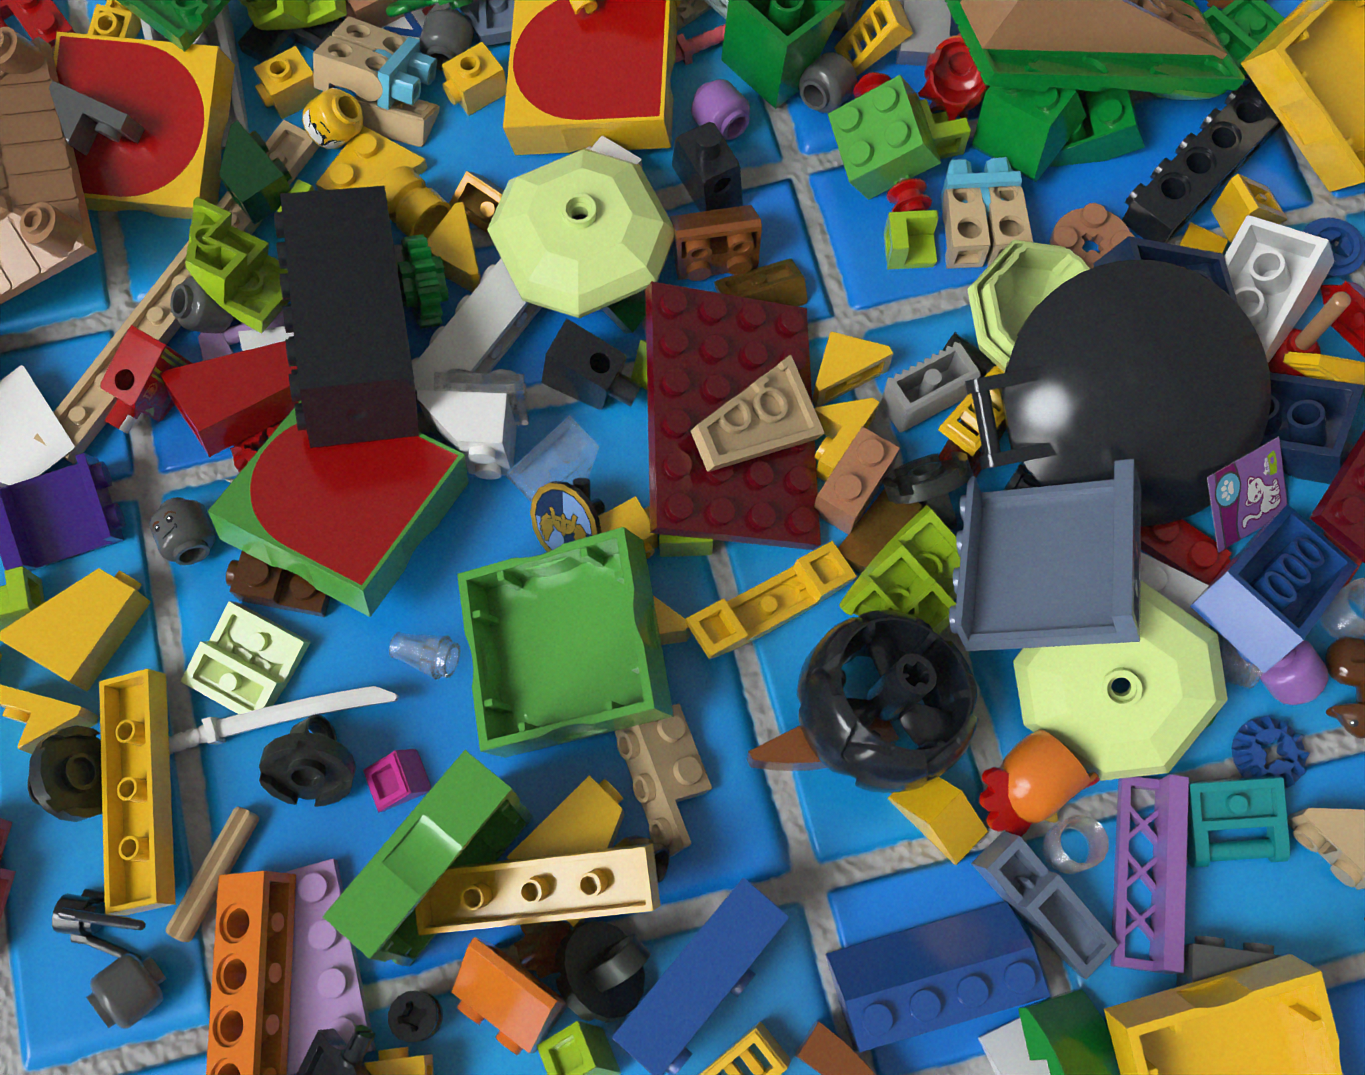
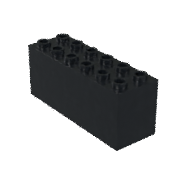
(345, 317)

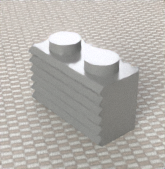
(928, 387)

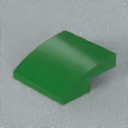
(1243, 26)
(1069, 1035)

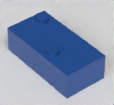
(1275, 589)
(700, 979)

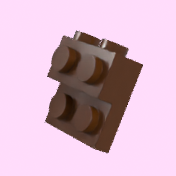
(273, 587)

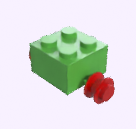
(886, 141)

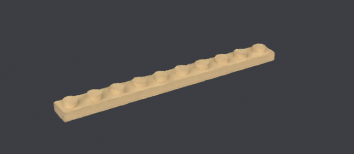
(87, 404)

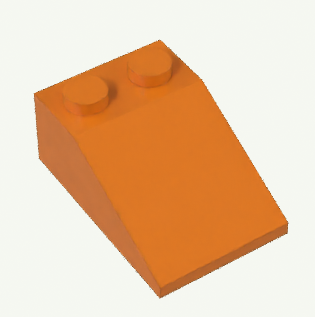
(507, 996)

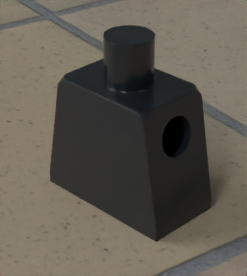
(703, 160)
(587, 368)

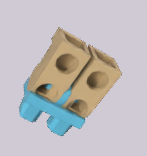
(373, 64)
(982, 212)

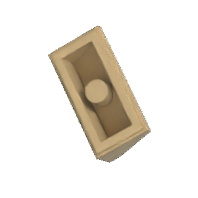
(401, 121)

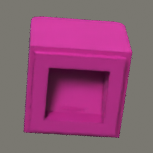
(397, 779)

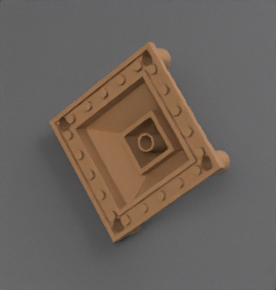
(40, 184)

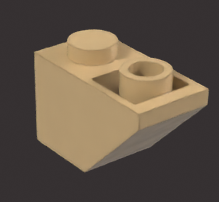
(1337, 837)

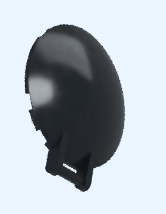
(1131, 368)

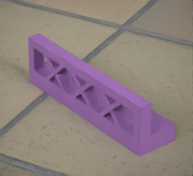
(1168, 874)

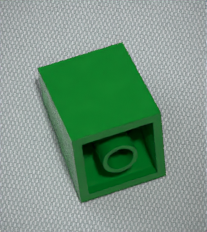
(776, 41)

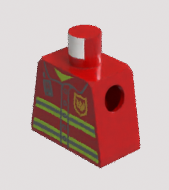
(136, 379)

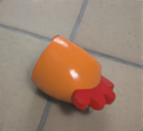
(1032, 783)

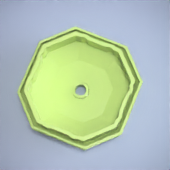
(585, 261)
(1012, 289)
(1148, 728)

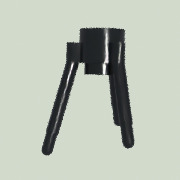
(85, 915)

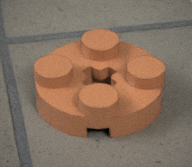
(1089, 224)

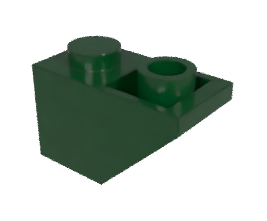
(251, 175)

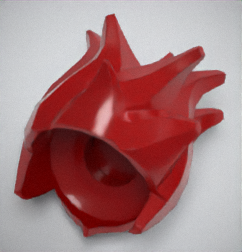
(952, 79)

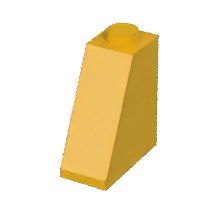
(79, 626)
(581, 823)

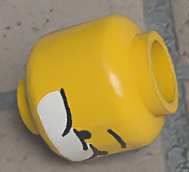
(332, 118)

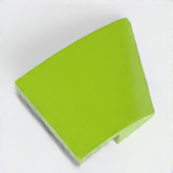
(293, 13)
(233, 267)
(910, 574)

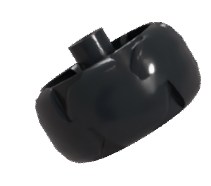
(911, 667)

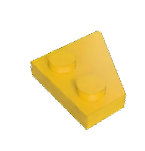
(367, 161)

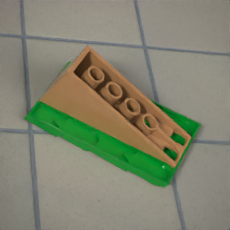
(1095, 45)

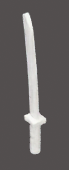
(216, 729)

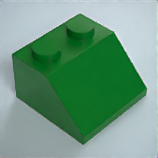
(1027, 126)

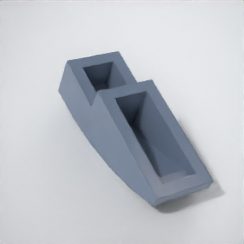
(1045, 903)

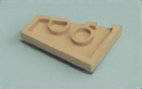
(759, 420)

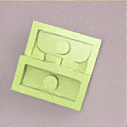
(245, 660)

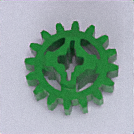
(422, 281)

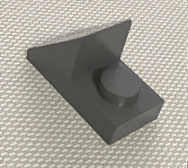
(86, 117)

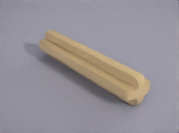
(205, 884)

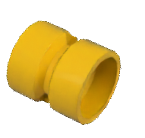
(411, 203)

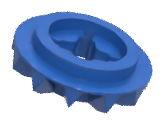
(1351, 246)
(1250, 757)

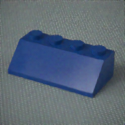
(935, 976)

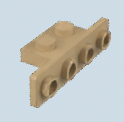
(664, 772)

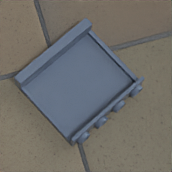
(1050, 564)

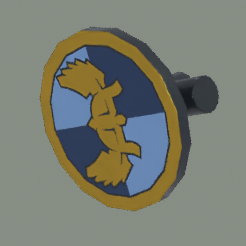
(565, 513)

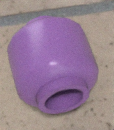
(722, 105)
(1297, 676)

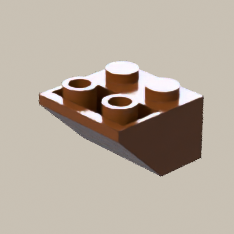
(716, 242)

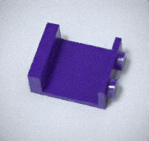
(58, 515)

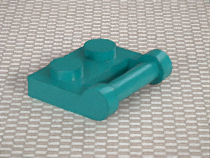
(1237, 805)

